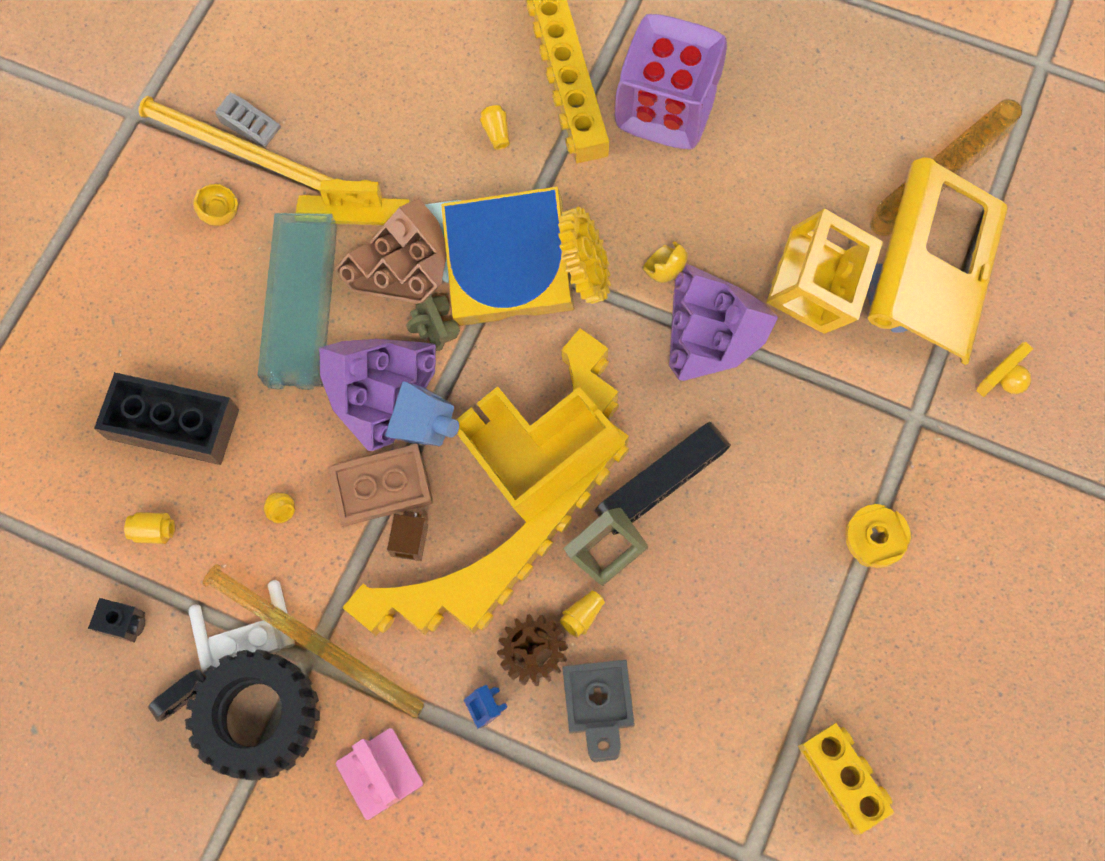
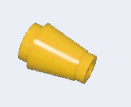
(495, 125)
(581, 614)

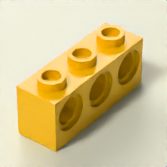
(847, 798)

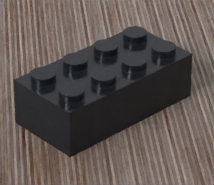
(167, 418)

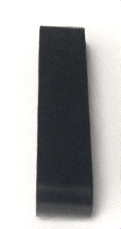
(667, 473)

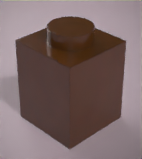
(408, 536)

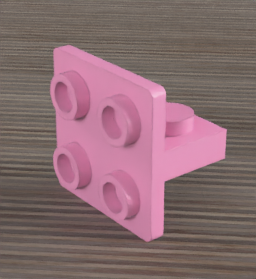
(379, 773)

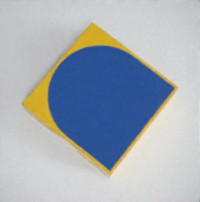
(506, 256)

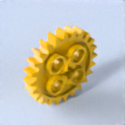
(584, 255)

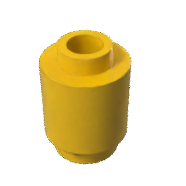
(149, 528)

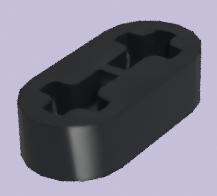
(175, 696)

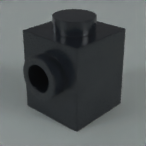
(117, 620)

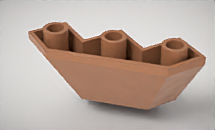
(401, 260)

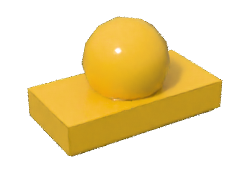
(1010, 375)

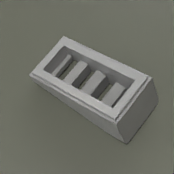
(231, 111)

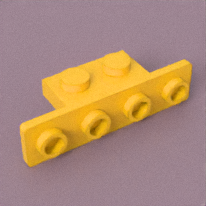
(350, 202)

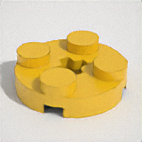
(885, 520)

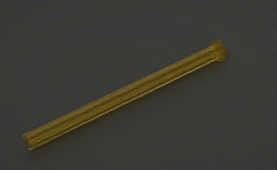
(313, 641)

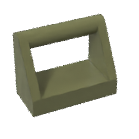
(612, 519)

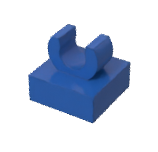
(483, 706)

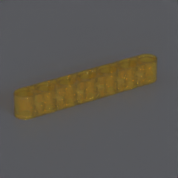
(976, 140)

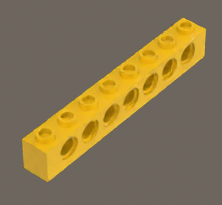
(552, 21)

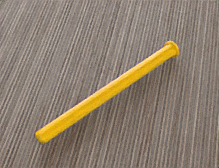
(231, 143)

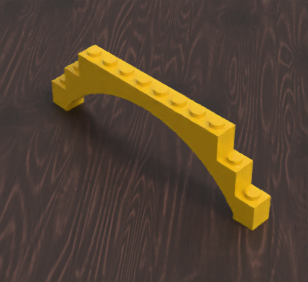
(479, 588)

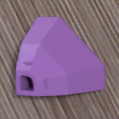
(714, 324)
(366, 379)

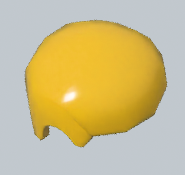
(215, 204)
(666, 263)

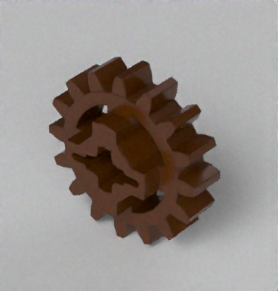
(528, 636)

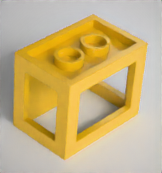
(821, 280)

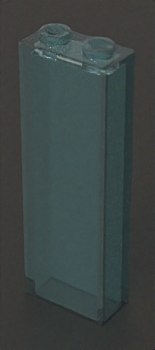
(297, 300)

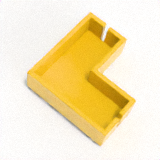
(538, 460)

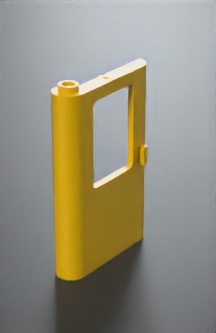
(919, 287)

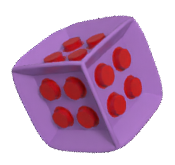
(669, 81)

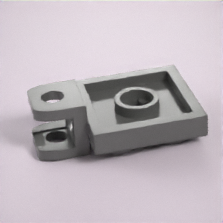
(603, 720)

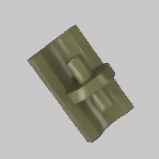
(428, 323)

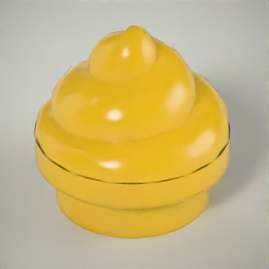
(279, 507)

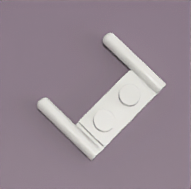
(249, 637)

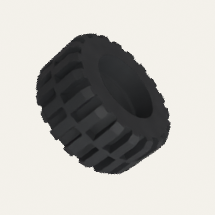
(213, 701)

